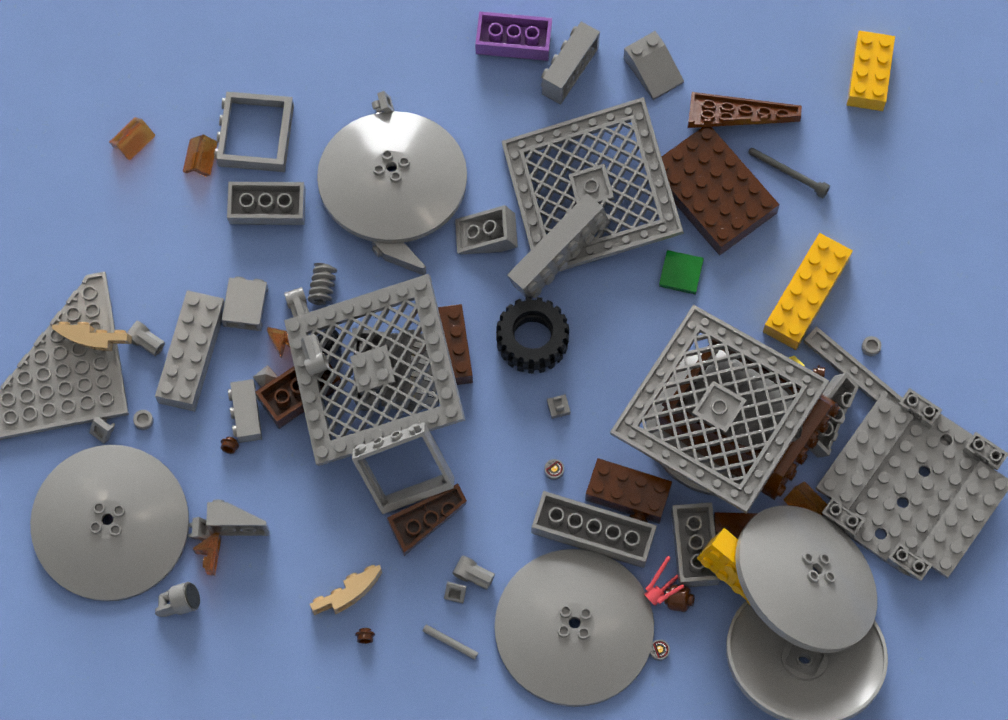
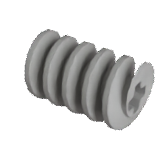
(321, 283)

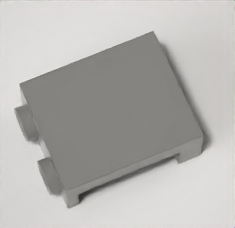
(244, 303)

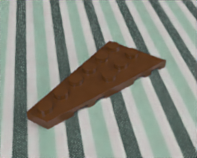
(720, 110)

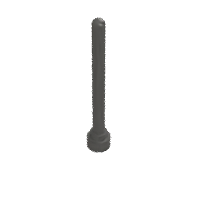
(820, 188)

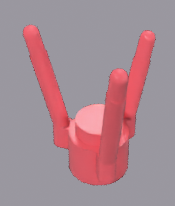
(656, 594)

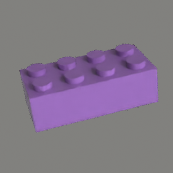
(513, 36)

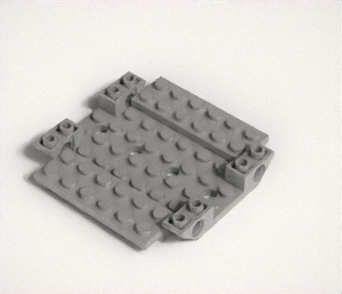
(942, 508)

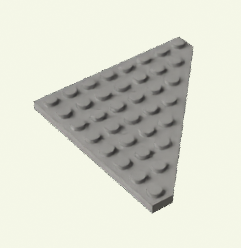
(61, 380)

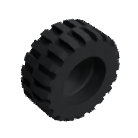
(537, 312)

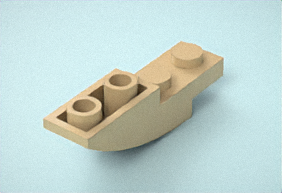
(85, 336)
(355, 588)

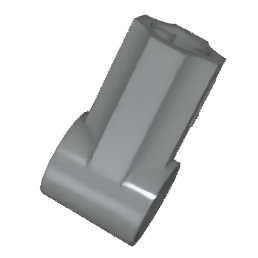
(296, 301)
(142, 336)
(315, 359)
(469, 571)

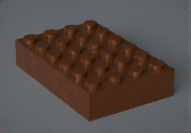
(716, 190)

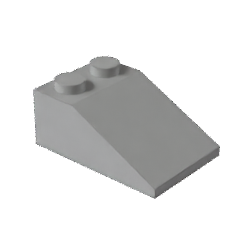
(653, 65)
(486, 231)
(233, 521)

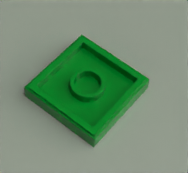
(681, 272)

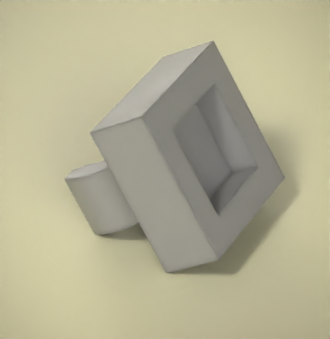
(383, 104)
(558, 406)
(101, 429)
(199, 529)

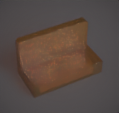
(132, 138)
(200, 155)
(805, 497)

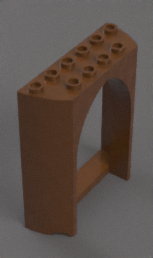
(796, 453)

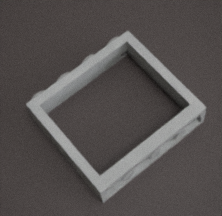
(247, 162)
(411, 494)

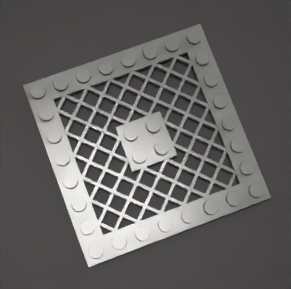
(595, 179)
(375, 367)
(720, 408)

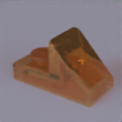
(279, 339)
(210, 548)

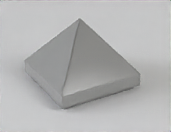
(265, 376)
(455, 592)

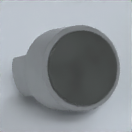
(182, 598)

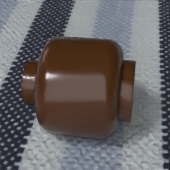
(681, 600)

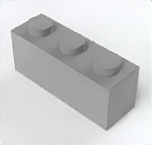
(245, 411)

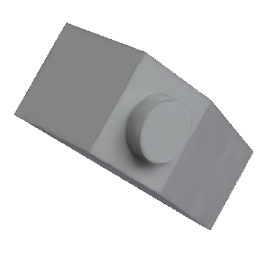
(400, 255)

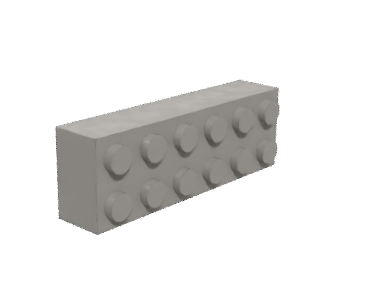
(558, 247)
(190, 351)
(593, 529)

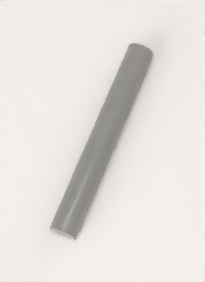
(450, 642)

